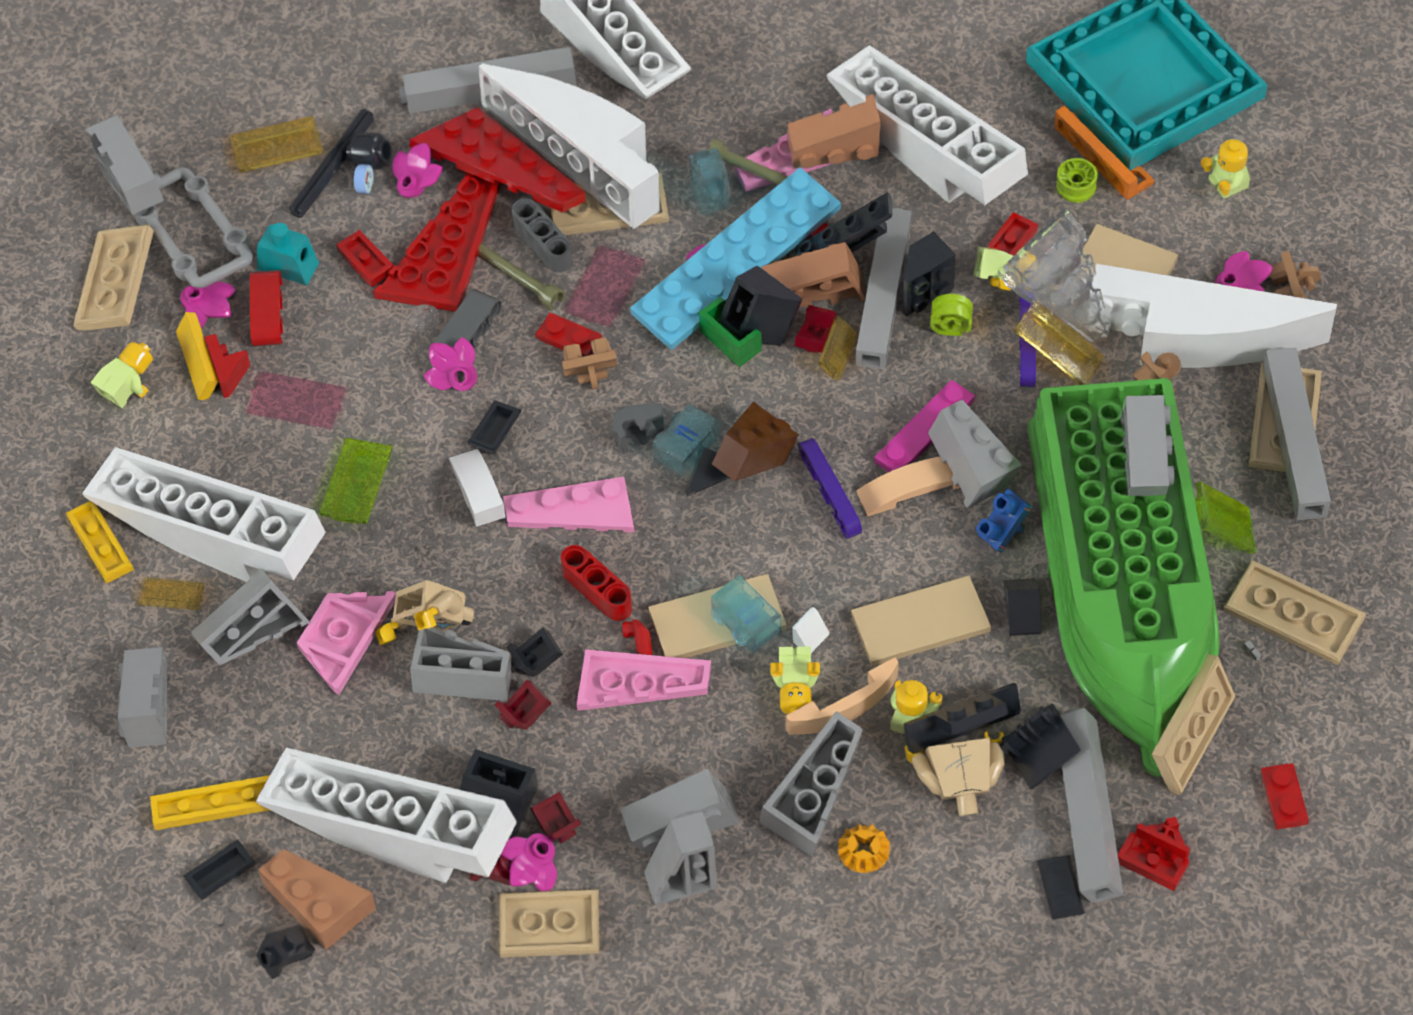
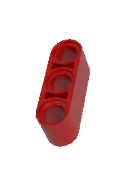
(265, 308)
(592, 571)

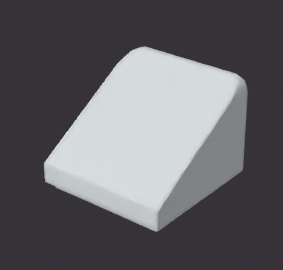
(810, 630)

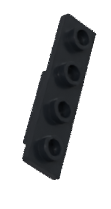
(854, 229)
(962, 718)

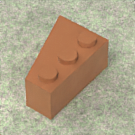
(836, 137)
(821, 275)
(316, 897)

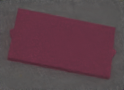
(605, 286)
(296, 400)

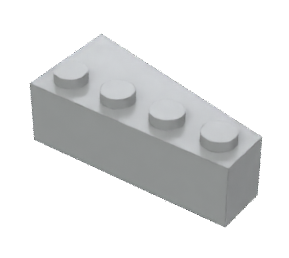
(809, 791)

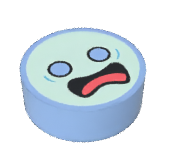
(363, 179)

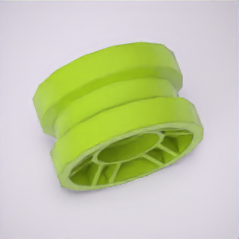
(1079, 170)
(951, 315)

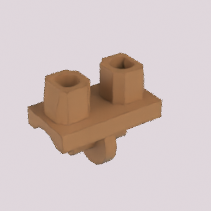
(1287, 271)
(602, 358)
(1165, 366)

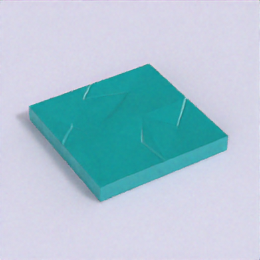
(1145, 76)

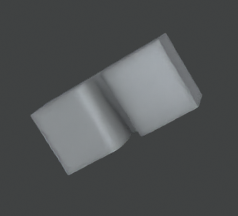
(1250, 647)

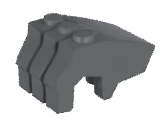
(637, 421)

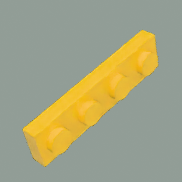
(207, 803)

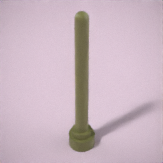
(746, 164)
(546, 293)

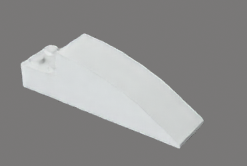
(618, 41)
(930, 131)
(580, 135)
(1207, 320)
(206, 517)
(390, 815)

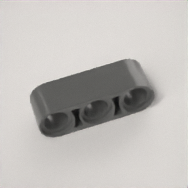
(542, 235)
(471, 319)

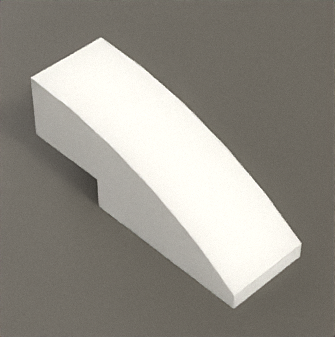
(478, 487)

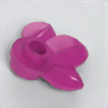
(415, 168)
(1244, 272)
(210, 301)
(448, 362)
(529, 864)

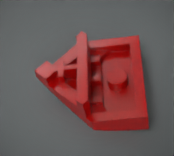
(1156, 853)

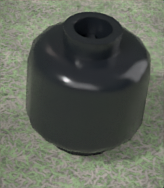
(369, 150)

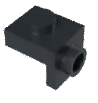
(535, 653)
(283, 948)

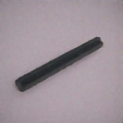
(329, 165)

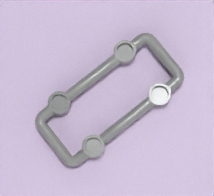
(184, 264)

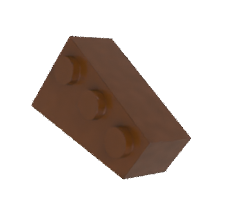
(754, 444)

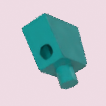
(287, 252)

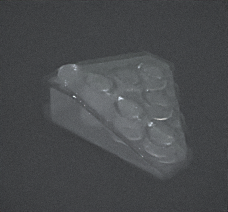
(1059, 276)

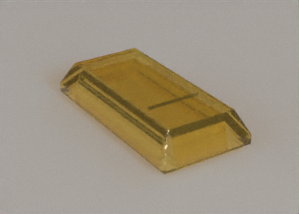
(837, 348)
(171, 593)

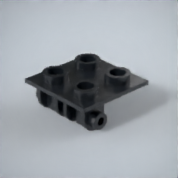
(1040, 745)

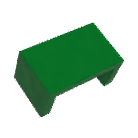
(736, 349)

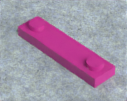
(914, 437)

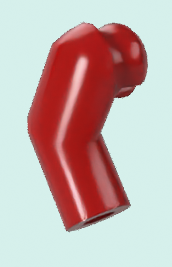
(640, 634)

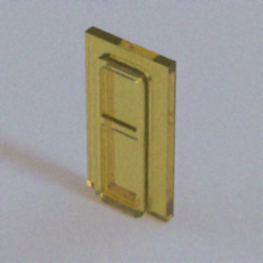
(276, 144)
(1059, 343)

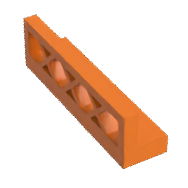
(1100, 156)

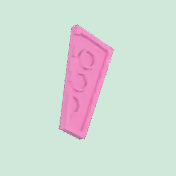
(776, 158)
(587, 505)
(630, 678)

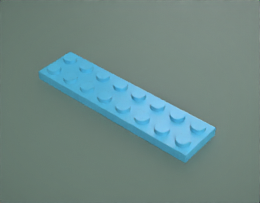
(755, 238)

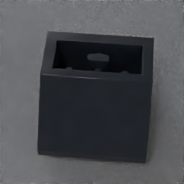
(927, 273)
(760, 304)
(501, 780)

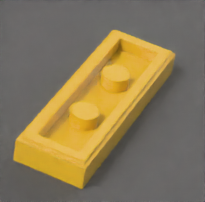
(197, 356)
(99, 541)

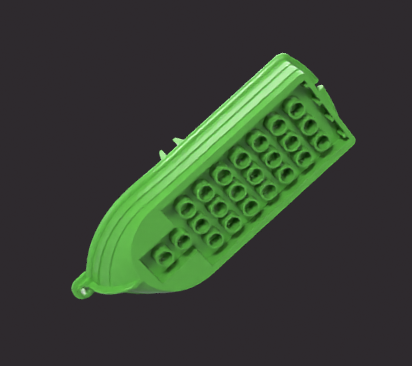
(1121, 566)

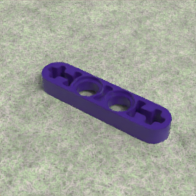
(1027, 354)
(830, 488)

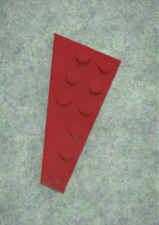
(495, 155)
(445, 251)

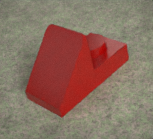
(228, 367)

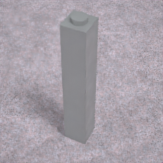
(461, 83)
(883, 292)
(1296, 434)
(1090, 811)

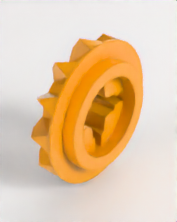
(863, 861)

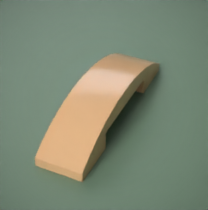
(905, 483)
(812, 720)

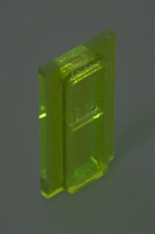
(356, 481)
(1224, 517)

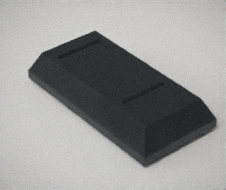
(494, 427)
(219, 869)
(1060, 887)

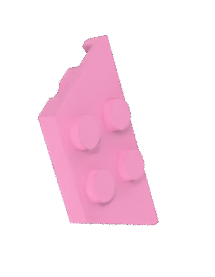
(342, 633)

